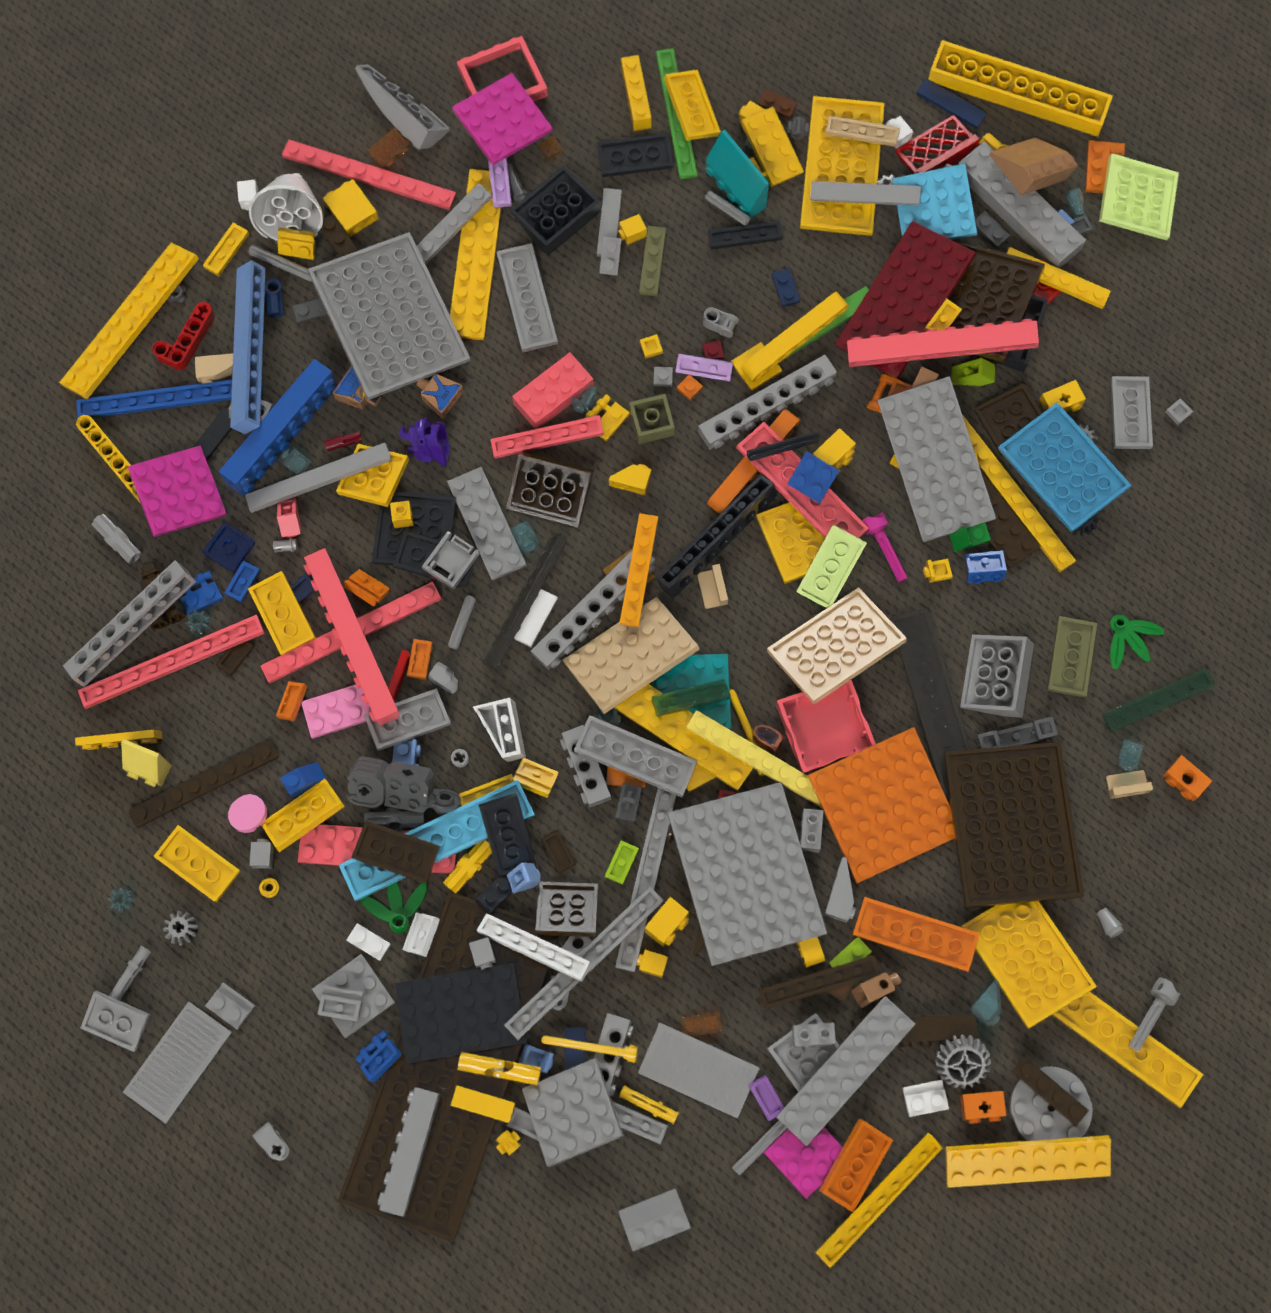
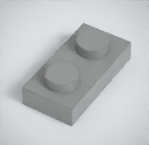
(610, 256)

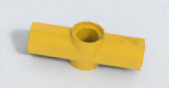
(468, 866)

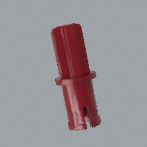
(343, 441)

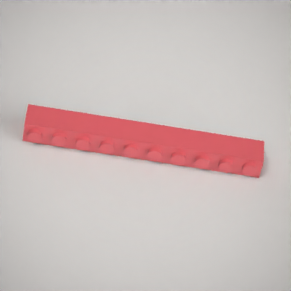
(943, 343)
(352, 638)

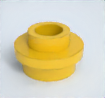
(269, 881)

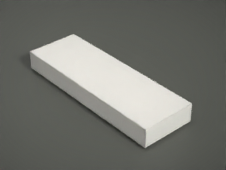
(536, 618)

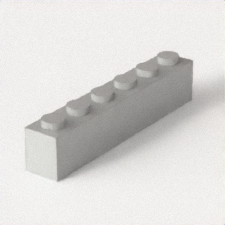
(409, 1152)

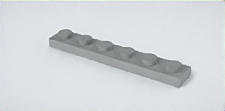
(453, 222)

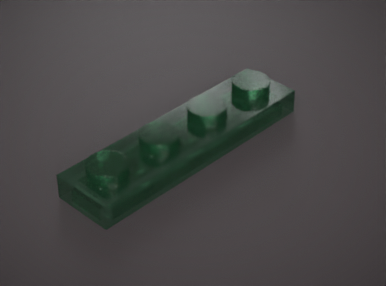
(690, 697)

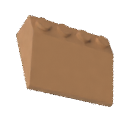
(1034, 164)

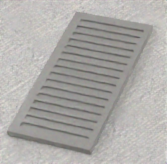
(177, 1062)
(698, 1070)

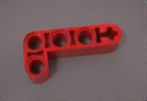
(201, 312)

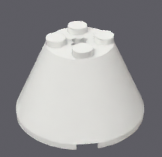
(287, 205)

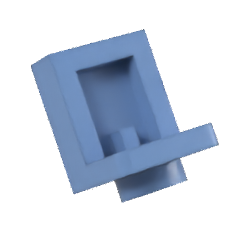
(536, 1057)

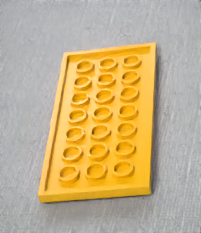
(840, 162)

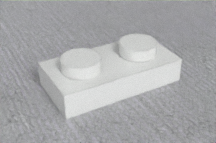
(368, 942)

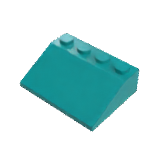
(737, 176)

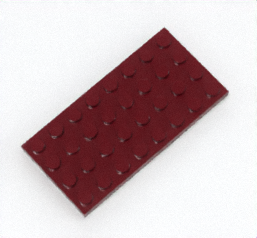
(909, 289)

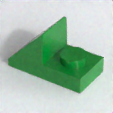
(970, 537)

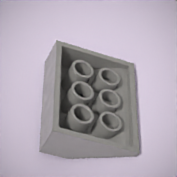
(997, 675)

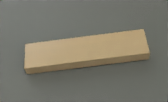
(862, 131)

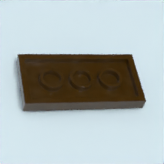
(395, 852)

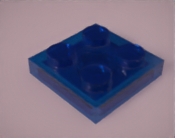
(228, 547)

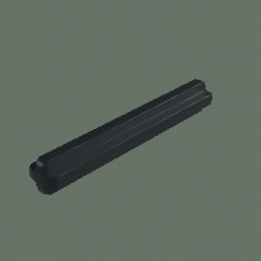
(783, 446)

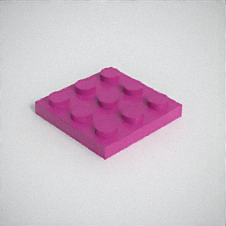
(802, 1164)

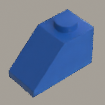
(302, 779)

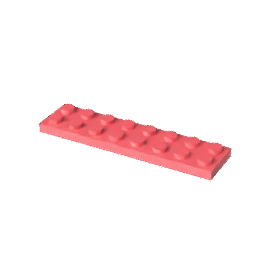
(779, 470)
(337, 843)

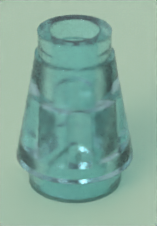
(1076, 201)

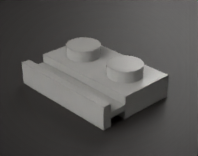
(340, 1003)
(230, 1006)

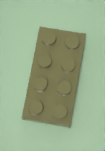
(1072, 656)

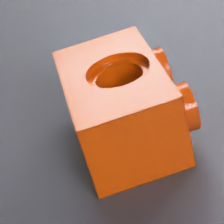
(1198, 779)

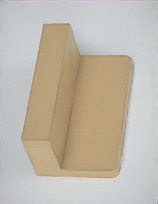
(713, 587)
(1128, 784)

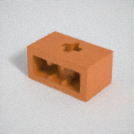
(971, 1102)

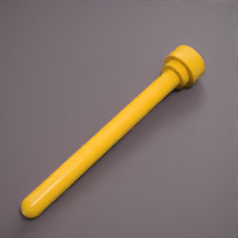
(743, 719)
(629, 1053)

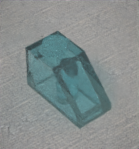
(988, 1005)

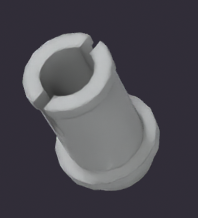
(285, 545)

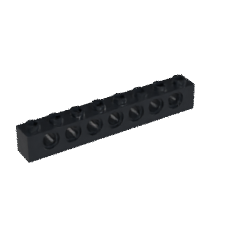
(717, 536)

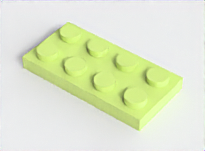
(831, 566)

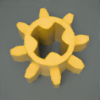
(508, 1142)

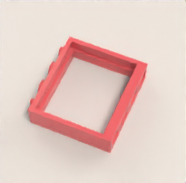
(535, 93)

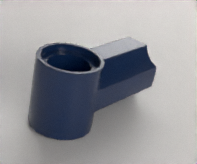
(274, 299)

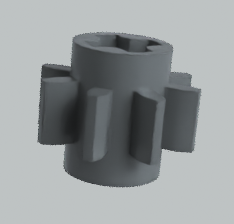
(798, 128)

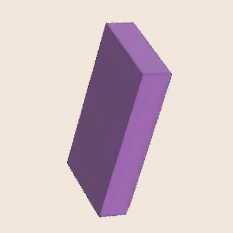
(766, 1097)

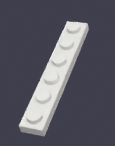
(534, 947)

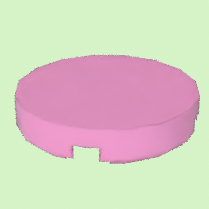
(247, 813)

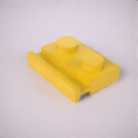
(296, 243)
(535, 777)

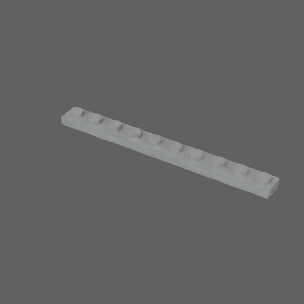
(647, 873)
(594, 952)

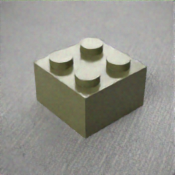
(651, 419)

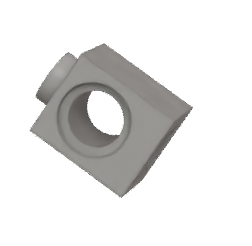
(261, 854)
(482, 953)

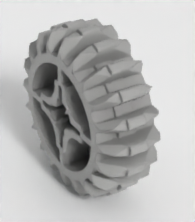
(978, 1064)

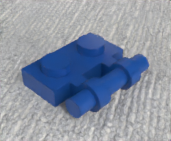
(203, 597)
(381, 1059)

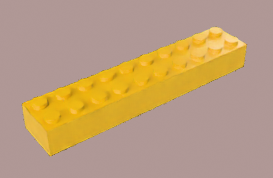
(1020, 88)

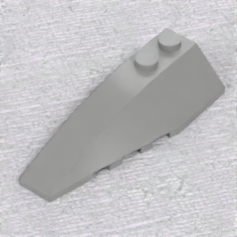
(413, 121)

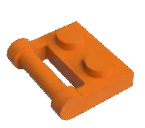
(897, 387)

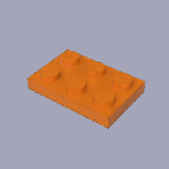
(1097, 162)

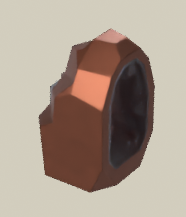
(767, 738)

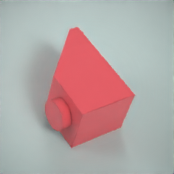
(288, 518)

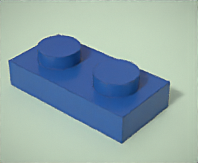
(242, 580)

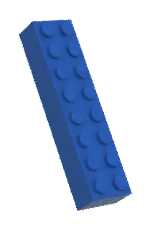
(278, 428)

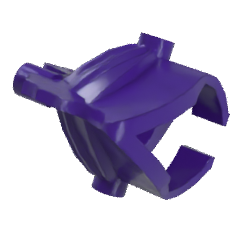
(427, 441)

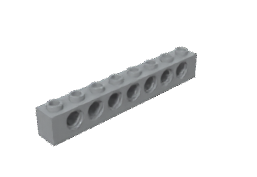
(821, 367)
(582, 610)
(129, 623)

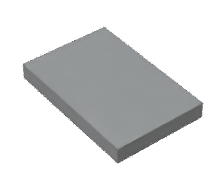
(115, 1021)

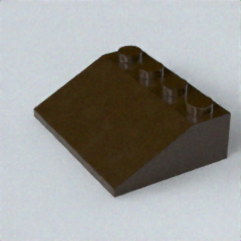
(549, 489)

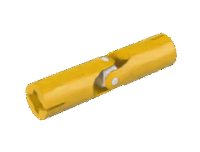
(494, 1067)

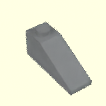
(841, 897)

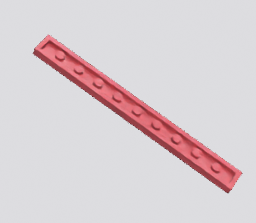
(369, 174)
(369, 624)
(170, 661)

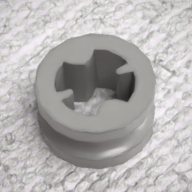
(465, 760)

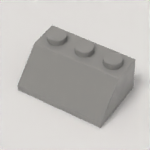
(654, 1219)

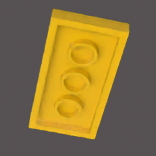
(692, 105)
(772, 146)
(281, 613)
(112, 740)
(302, 815)
(197, 863)

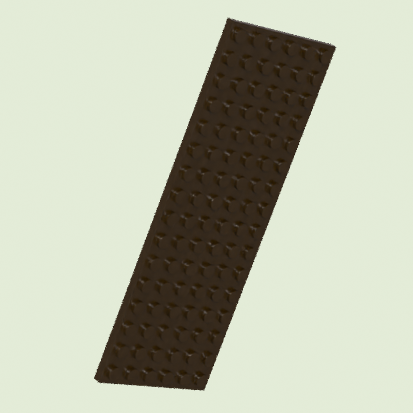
(456, 1135)

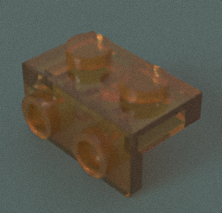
(388, 147)

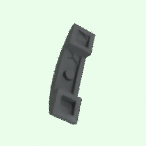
(1019, 735)

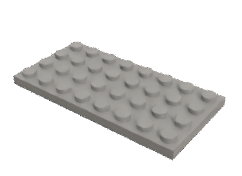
(936, 459)

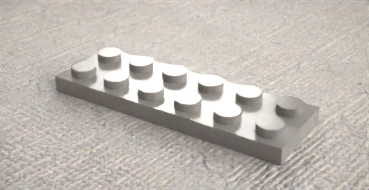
(527, 297)
(486, 523)
(635, 756)

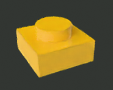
(651, 346)

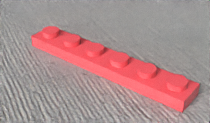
(547, 436)

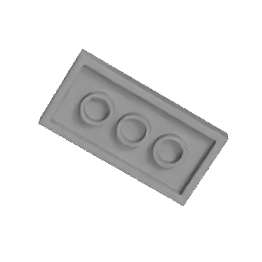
(1131, 412)
(418, 717)

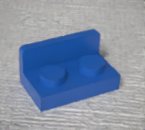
(985, 567)

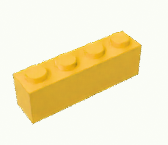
(636, 93)

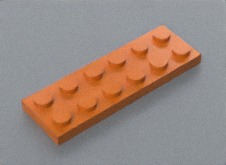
(916, 934)

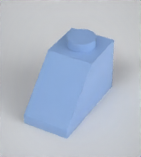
(524, 877)

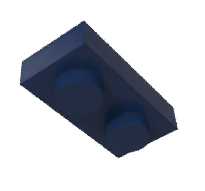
(785, 287)

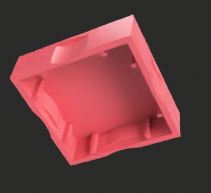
(824, 730)

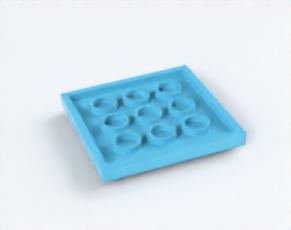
(943, 202)

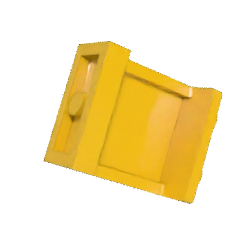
(350, 207)

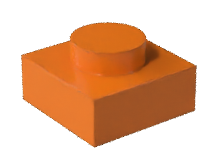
(689, 387)

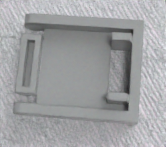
(451, 557)

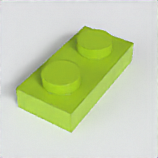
(621, 862)
(854, 951)

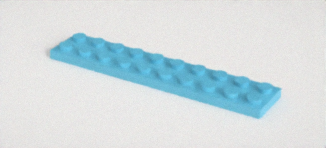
(450, 831)

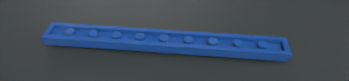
(156, 399)

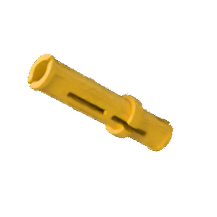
(646, 1103)

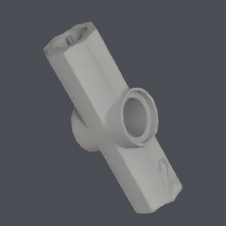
(116, 539)

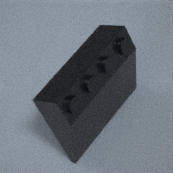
(556, 210)

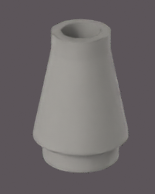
(1110, 924)

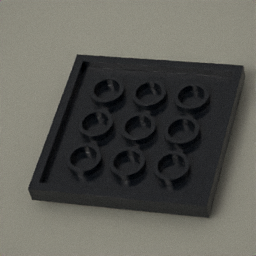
(431, 518)

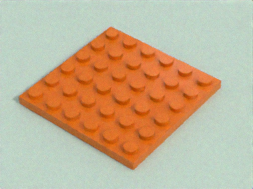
(884, 804)

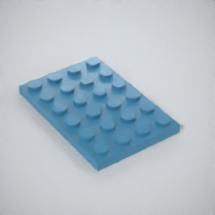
(1064, 467)

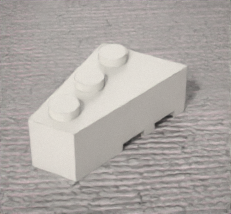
(503, 726)

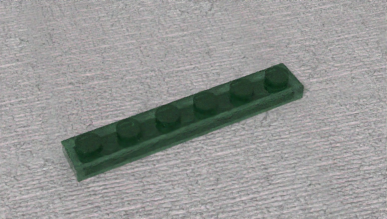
(1158, 700)

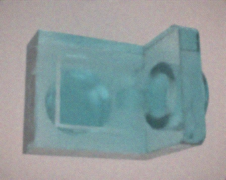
(294, 460)
(525, 537)
(1130, 754)

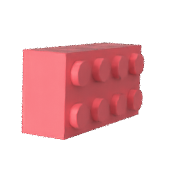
(552, 391)

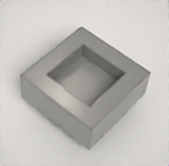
(663, 376)
(1179, 411)

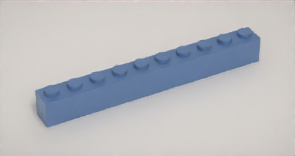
(248, 347)

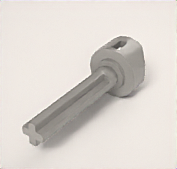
(1163, 996)

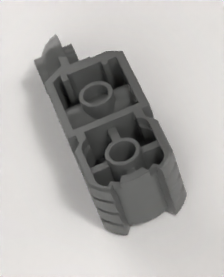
(399, 785)

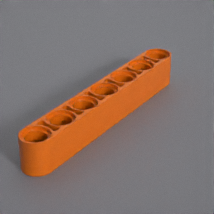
(745, 471)

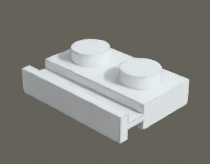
(421, 934)
(925, 1098)

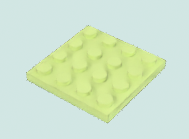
(1138, 196)

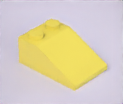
(144, 764)

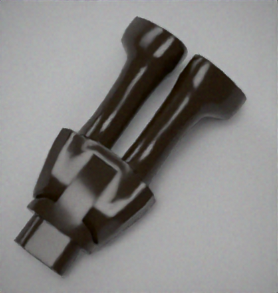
(174, 614)

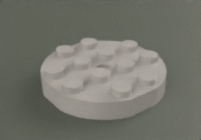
(1032, 1115)

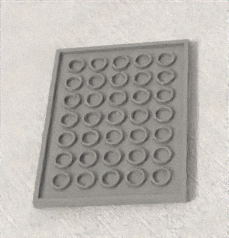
(388, 315)
(746, 874)

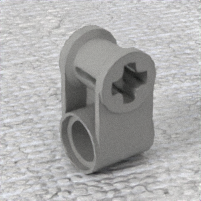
(721, 322)
(269, 1140)

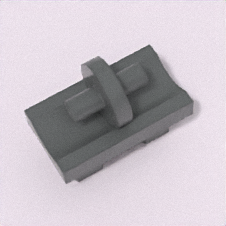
(628, 802)

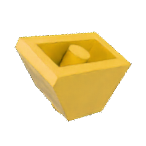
(632, 479)

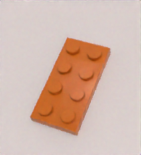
(856, 1165)

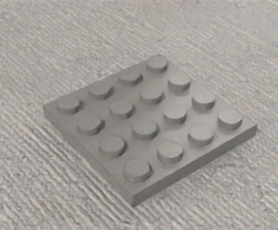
(572, 1112)

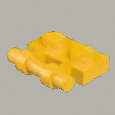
(611, 419)

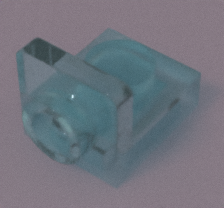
(587, 400)
(610, 717)

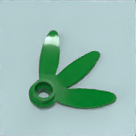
(1127, 632)
(397, 912)

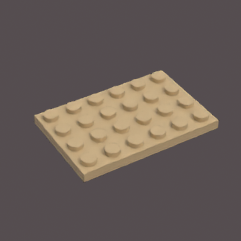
(836, 645)
(630, 657)

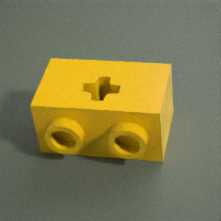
(1069, 392)

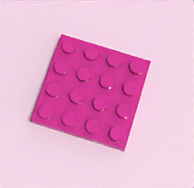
(502, 119)
(176, 491)

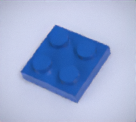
(813, 477)

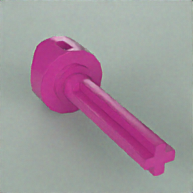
(876, 527)

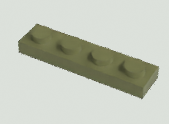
(652, 261)

